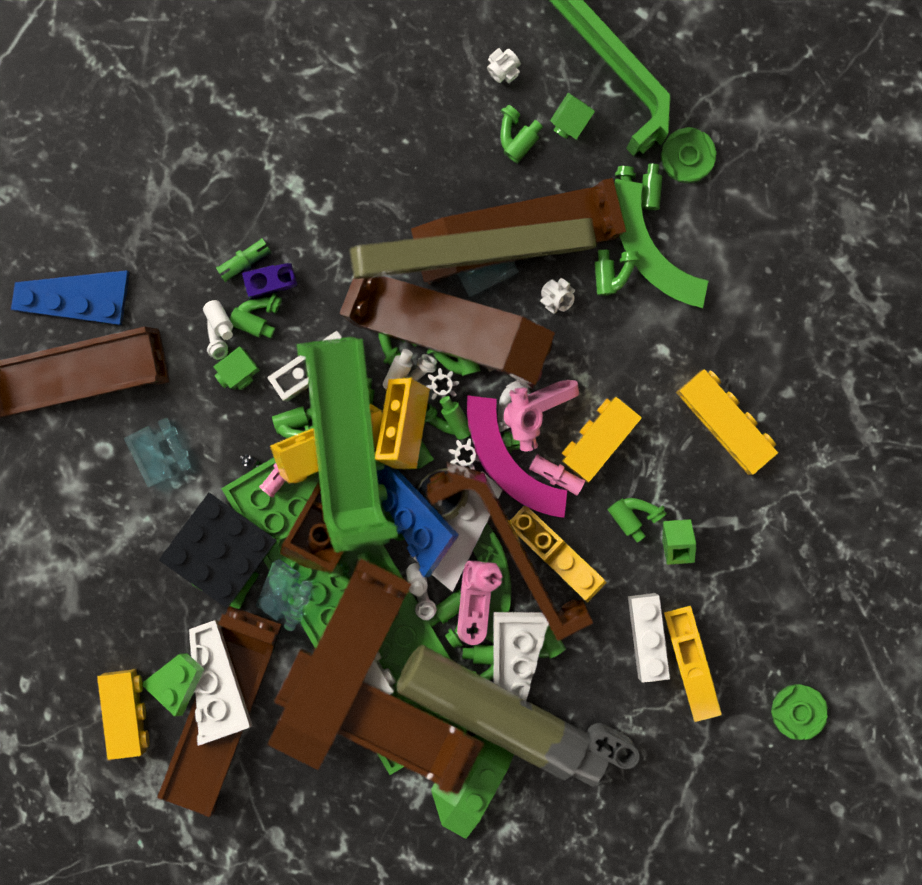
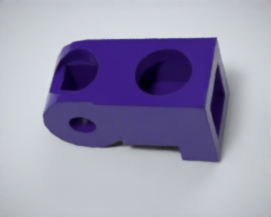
(269, 280)

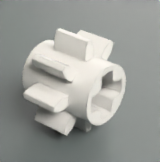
(503, 65)
(557, 295)
(441, 377)
(457, 453)

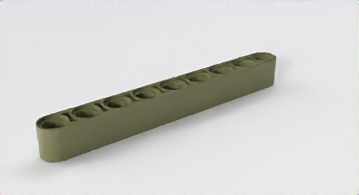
(472, 248)

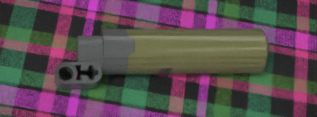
(511, 721)

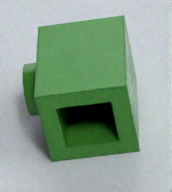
(571, 117)
(236, 370)
(678, 535)

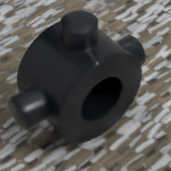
(249, 461)

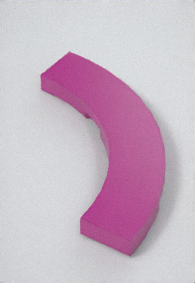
(501, 466)

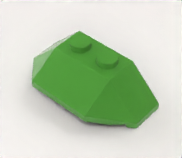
(464, 811)

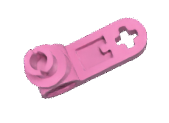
(525, 410)
(477, 583)

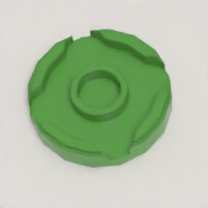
(688, 155)
(799, 712)

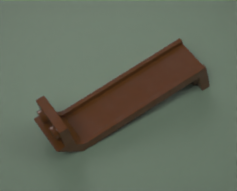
(596, 202)
(450, 326)
(82, 370)
(573, 613)
(339, 664)
(400, 732)
(200, 771)

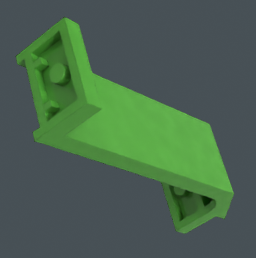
(626, 67)
(345, 443)

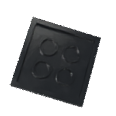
(218, 550)

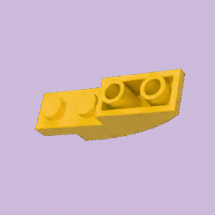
(557, 553)
(692, 663)

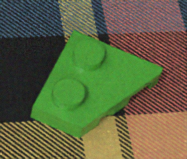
(175, 683)

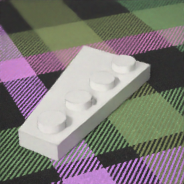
(469, 526)
(517, 648)
(218, 693)

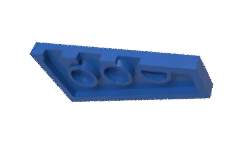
(80, 297)
(416, 519)

